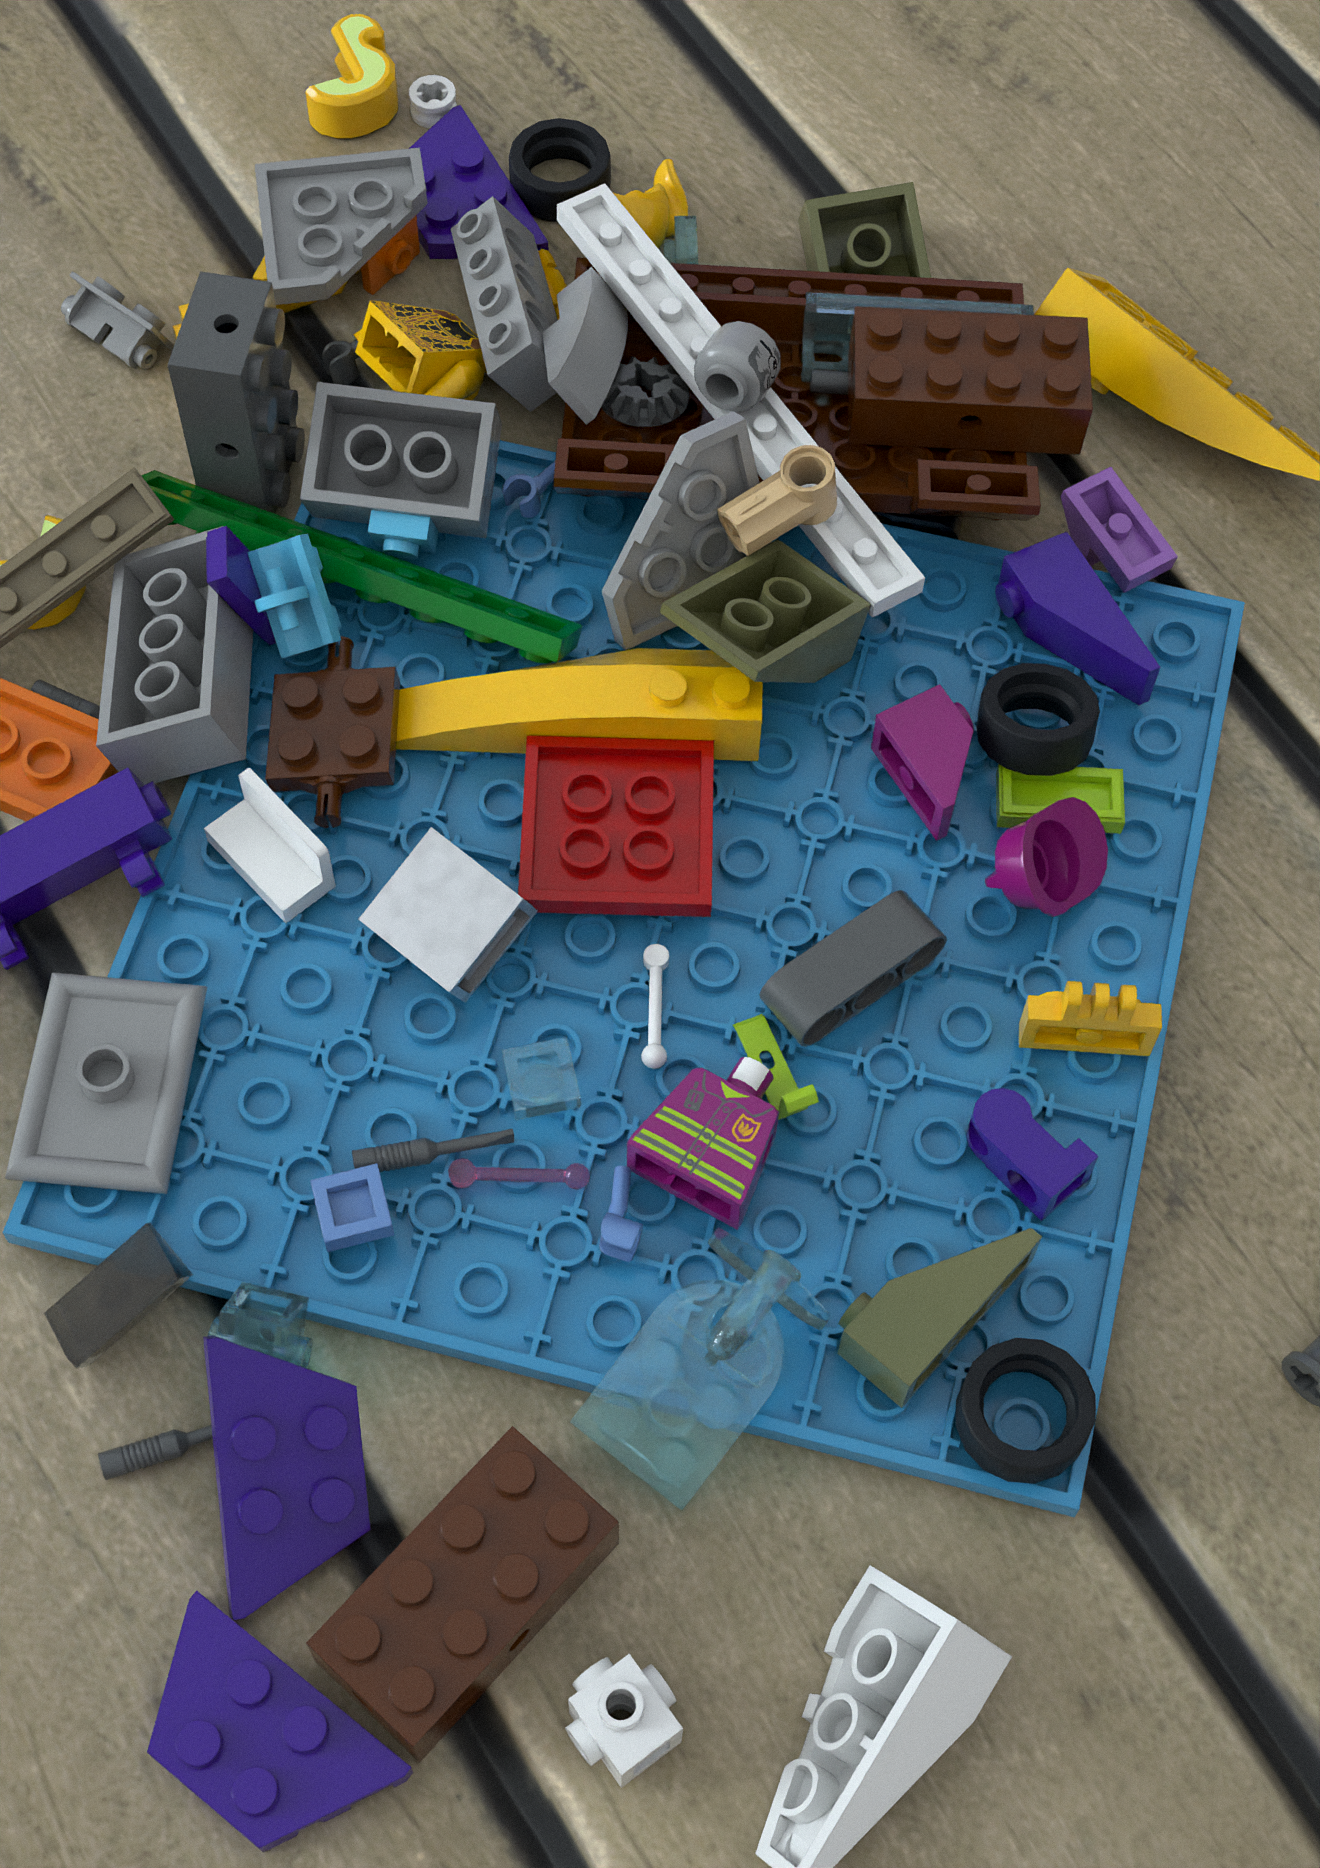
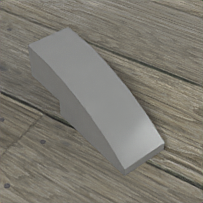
(585, 343)

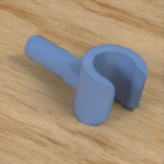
(525, 485)
(620, 1235)

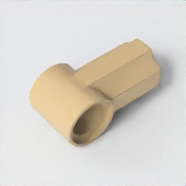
(781, 502)

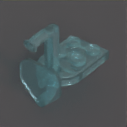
(696, 1385)

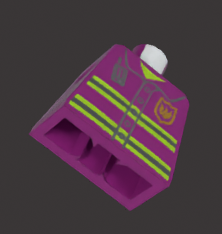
(709, 1140)

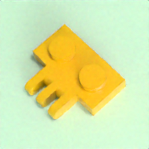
(1090, 1021)

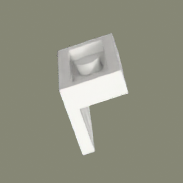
(272, 849)

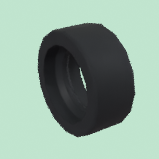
(551, 141)
(1030, 749)
(1062, 1373)

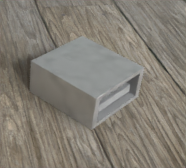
(448, 915)

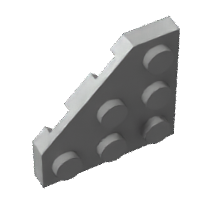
(333, 216)
(679, 528)

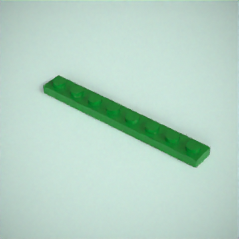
(377, 575)

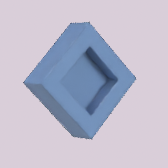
(352, 1207)

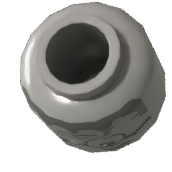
(737, 366)

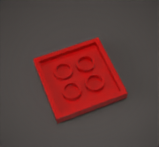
(617, 826)

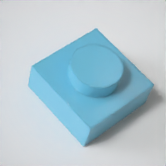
(403, 534)

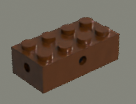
(969, 380)
(465, 1593)

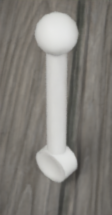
(655, 960)

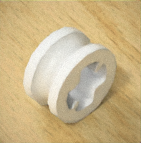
(431, 99)

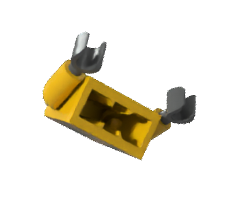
(412, 352)

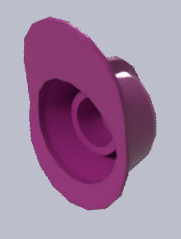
(1051, 858)

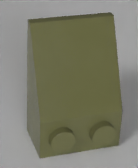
(865, 233)
(773, 616)

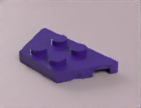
(460, 178)
(283, 1469)
(260, 1735)

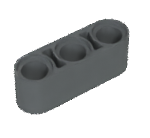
(852, 968)

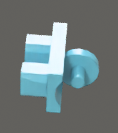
(294, 595)

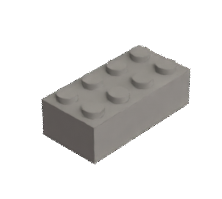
(173, 667)

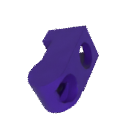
(1025, 1154)

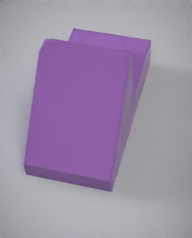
(1115, 530)

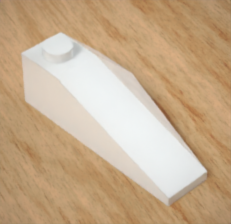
(890, 1706)

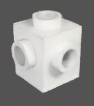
(626, 1744)

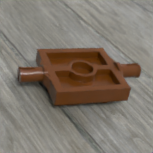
(333, 731)

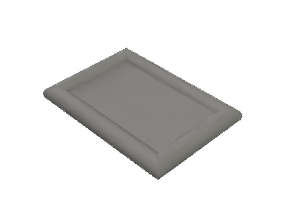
(107, 1083)

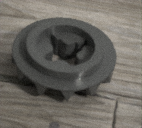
(633, 407)

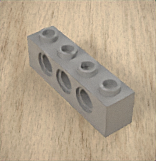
(507, 299)

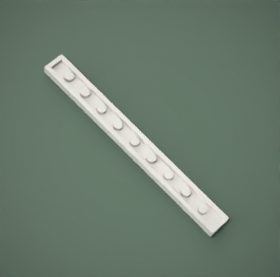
(680, 327)

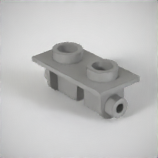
(134, 332)

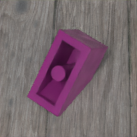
(925, 753)

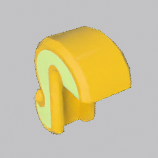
(368, 88)

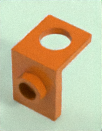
(391, 258)

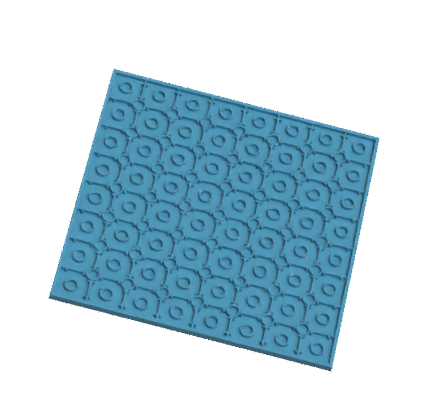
(342, 1044)

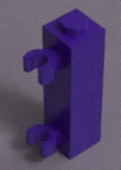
(76, 845)

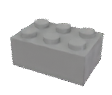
(401, 457)

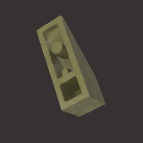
(926, 1313)

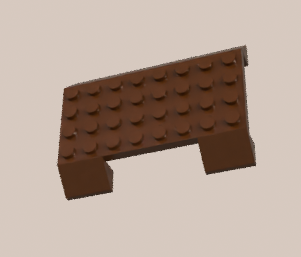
(629, 459)

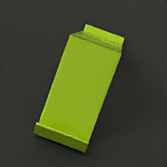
(783, 1090)

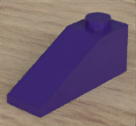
(1073, 615)

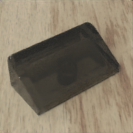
(116, 1296)

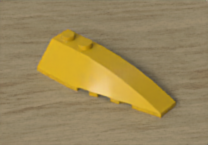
(1156, 373)
(603, 696)

